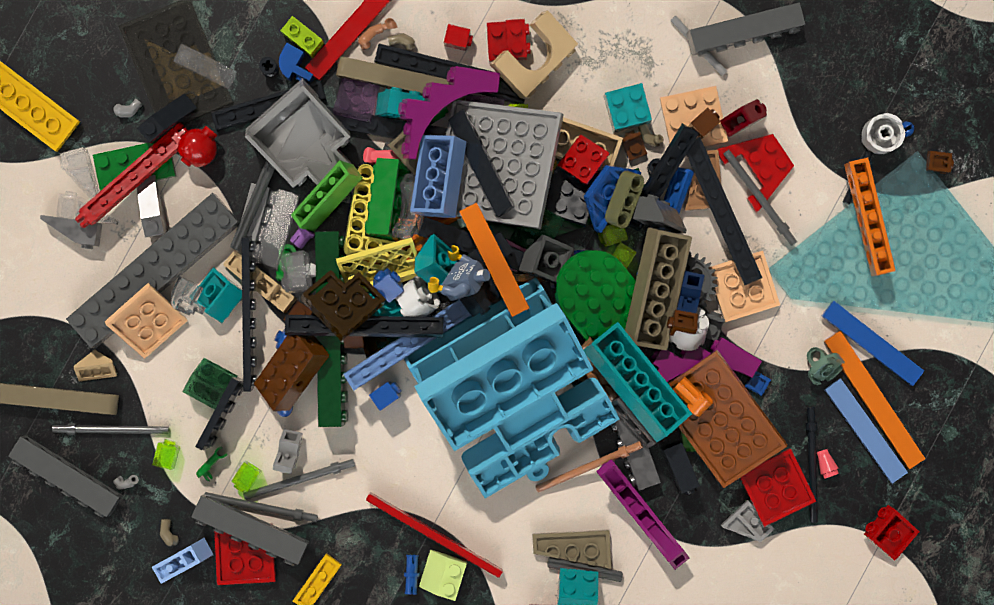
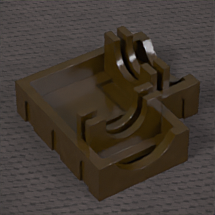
(343, 305)

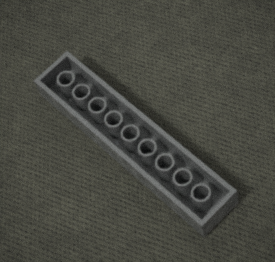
(156, 265)

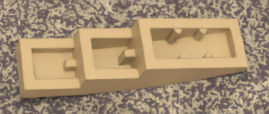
(264, 284)

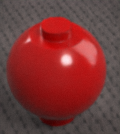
(197, 147)

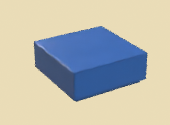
(758, 383)

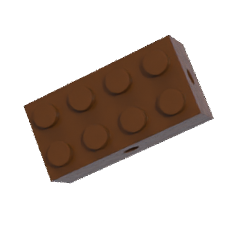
(290, 371)

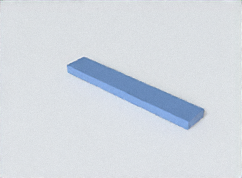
(865, 431)

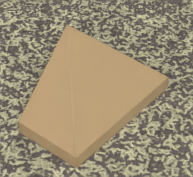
(94, 367)

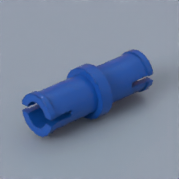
(411, 574)

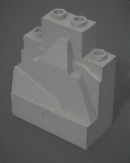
(299, 136)

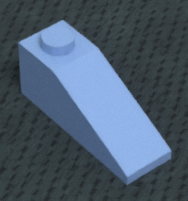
(182, 560)

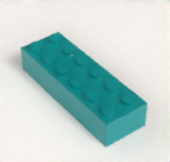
(637, 382)

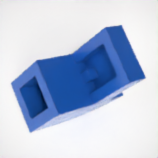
(289, 64)

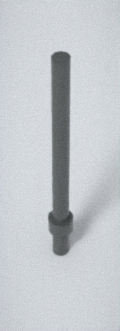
(782, 227)
(73, 429)
(335, 468)
(297, 514)

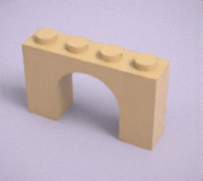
(558, 45)

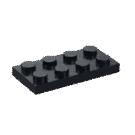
(218, 419)

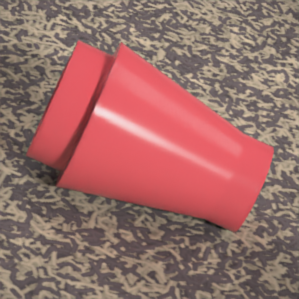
(827, 464)

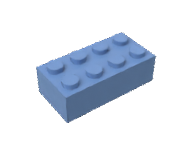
(438, 176)

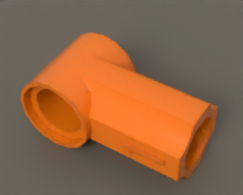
(696, 400)

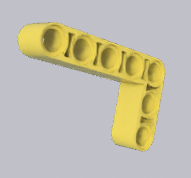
(358, 219)

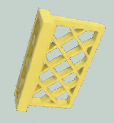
(402, 267)

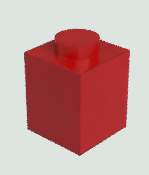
(458, 37)

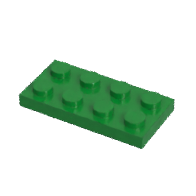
(114, 162)

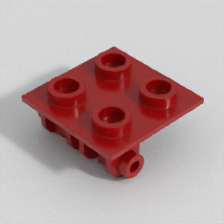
(583, 159)

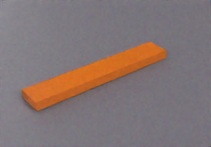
(494, 259)

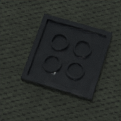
(567, 196)

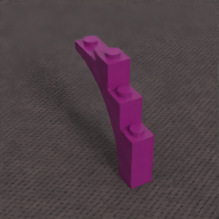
(437, 95)
(671, 365)
(642, 514)

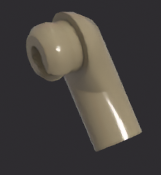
(165, 533)

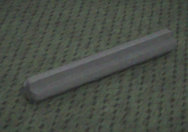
(604, 573)

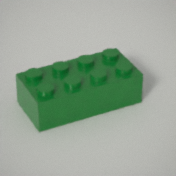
(385, 198)

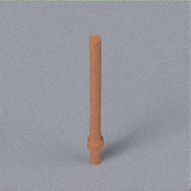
(622, 452)

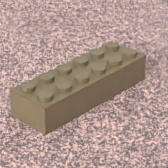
(657, 287)

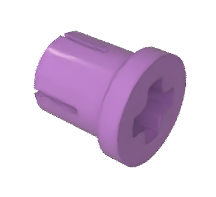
(301, 237)

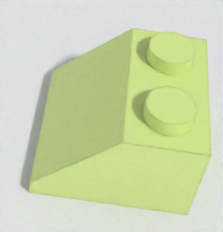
(443, 574)

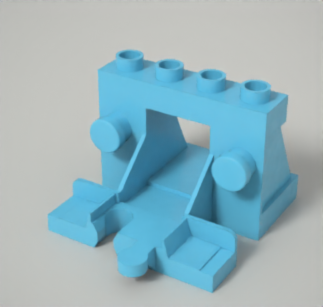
(505, 378)

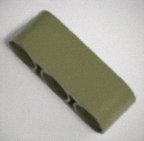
(624, 199)

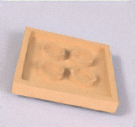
(689, 105)
(739, 299)
(146, 320)

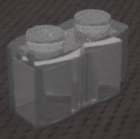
(296, 272)

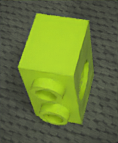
(302, 37)

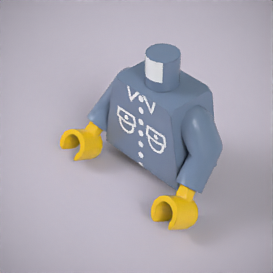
(463, 279)

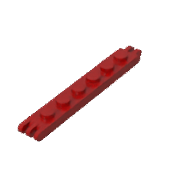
(131, 177)

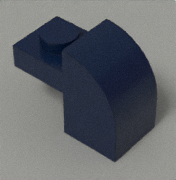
(691, 292)

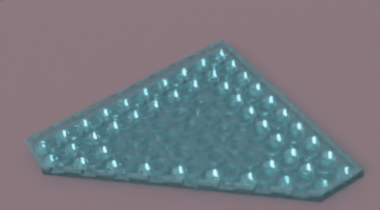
(935, 245)

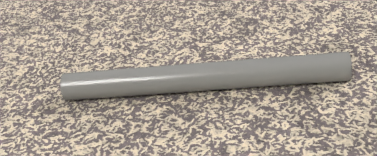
(710, 58)

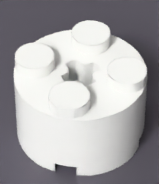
(894, 133)
(417, 299)
(690, 341)

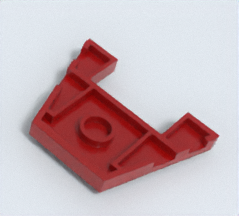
(766, 161)

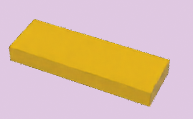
(317, 581)

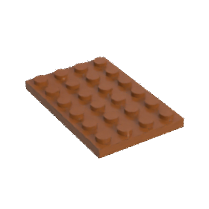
(734, 430)

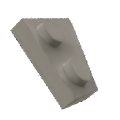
(747, 523)

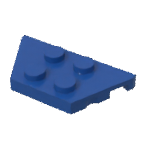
(600, 194)

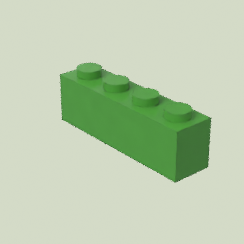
(326, 196)

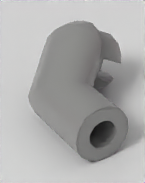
(127, 111)
(128, 483)

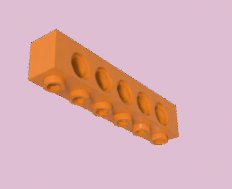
(869, 217)

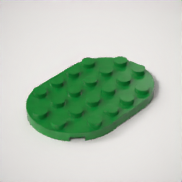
(594, 292)

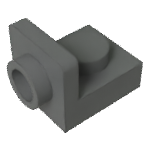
(715, 325)

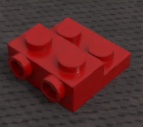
(508, 36)
(891, 532)

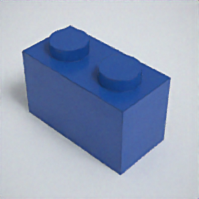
(385, 395)

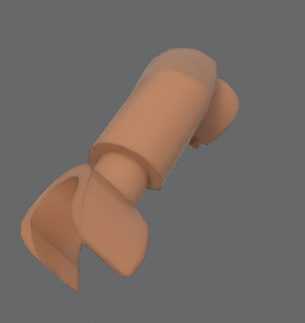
(374, 30)

